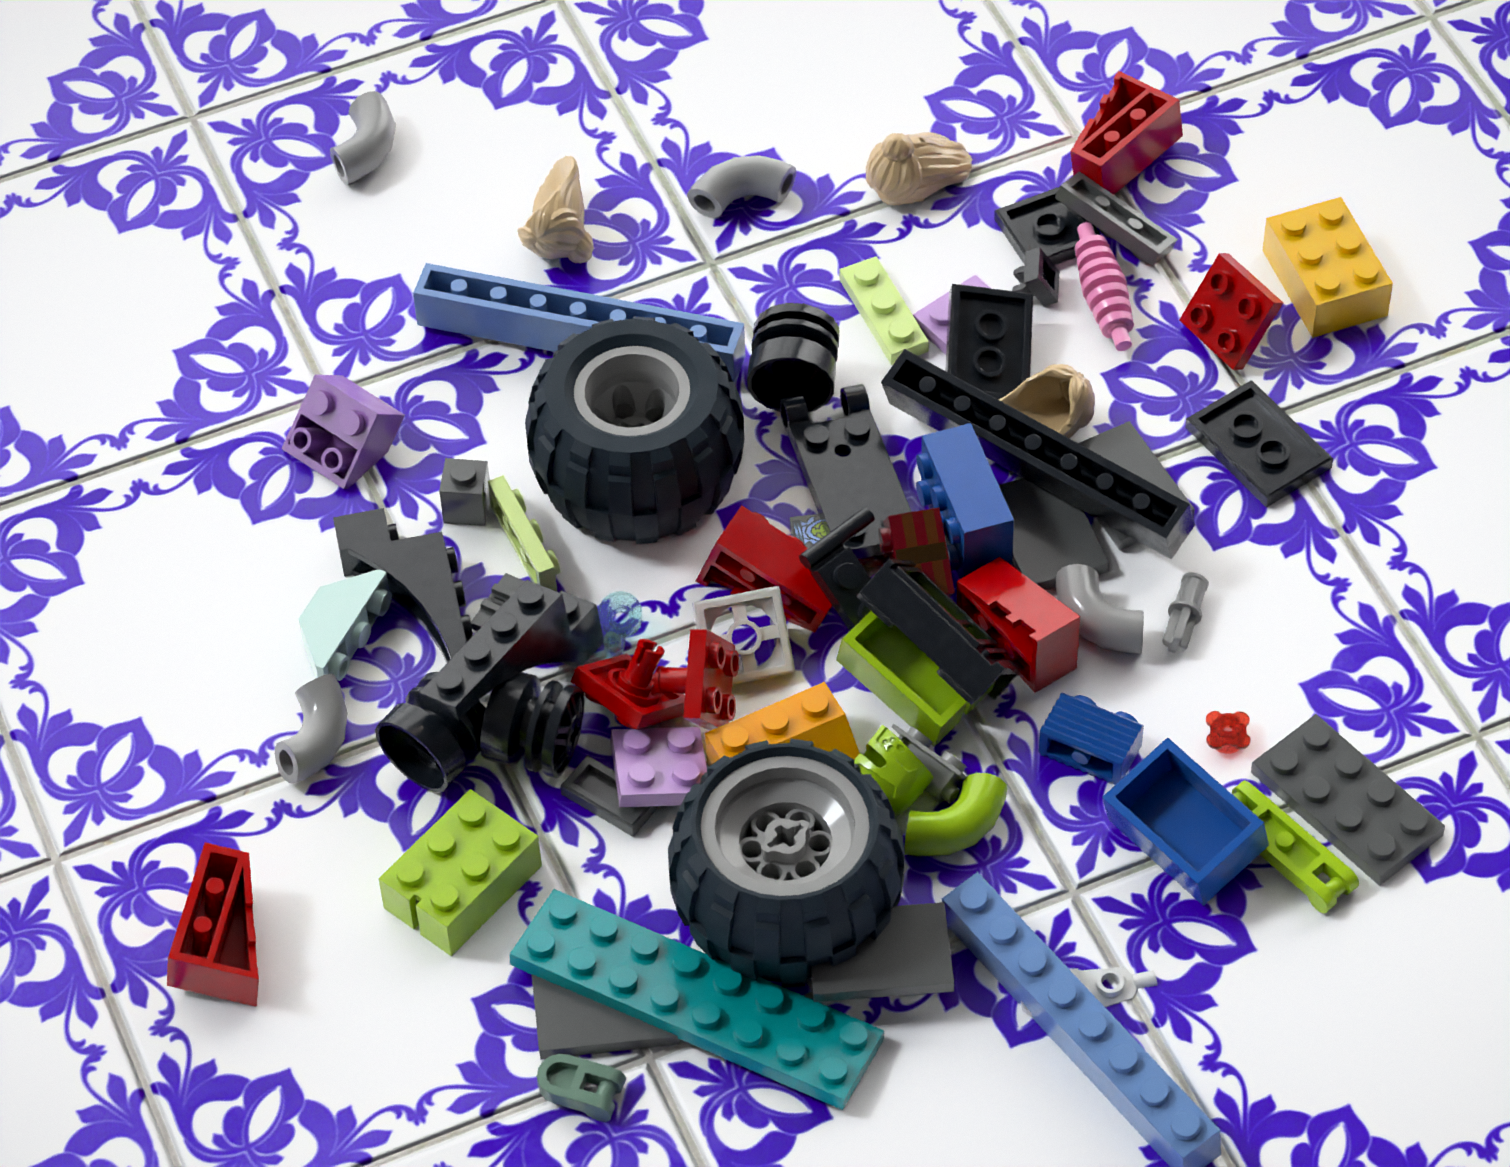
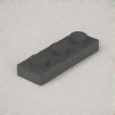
(1115, 218)

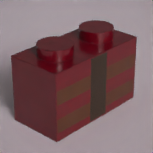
(921, 539)

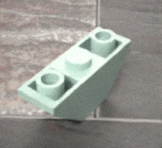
(341, 620)

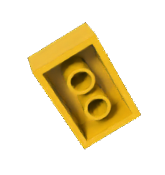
(1327, 267)

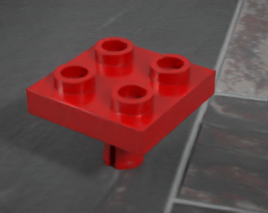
(1231, 311)
(704, 681)
(628, 687)

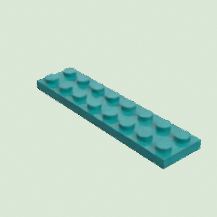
(698, 998)

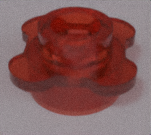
(1228, 741)

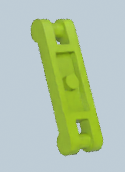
(1298, 853)

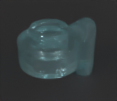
(616, 633)

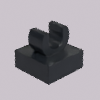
(1038, 277)

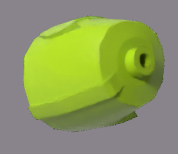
(894, 769)

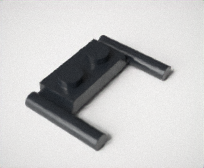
(838, 568)

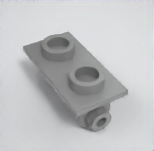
(945, 769)

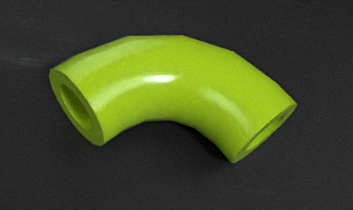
(961, 823)

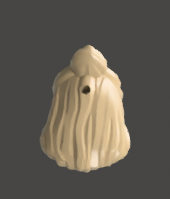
(915, 166)
(558, 216)
(1055, 398)

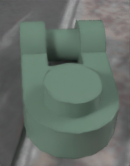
(563, 1080)

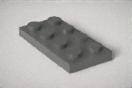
(1347, 799)

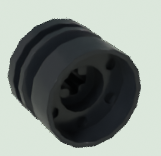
(793, 356)
(532, 724)
(427, 743)

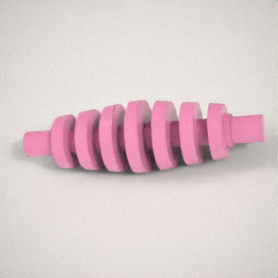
(1104, 286)

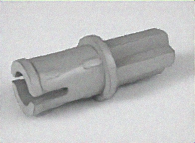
(1185, 612)

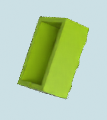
(902, 677)
(460, 872)

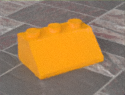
(804, 716)

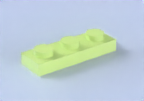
(883, 309)
(523, 533)

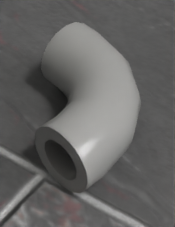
(371, 140)
(738, 179)
(1099, 620)
(320, 732)

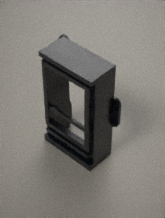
(941, 629)

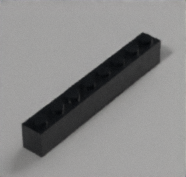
(1041, 454)

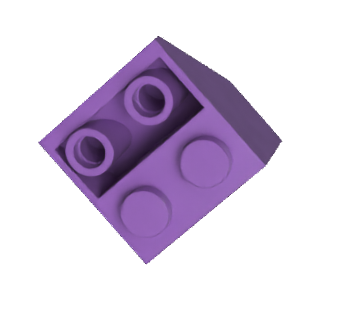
(341, 429)

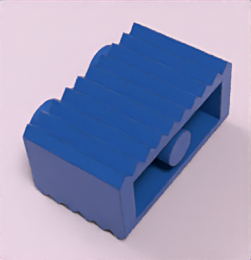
(1091, 737)

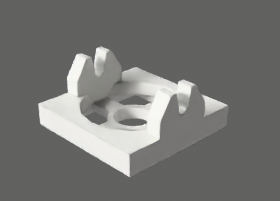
(771, 603)

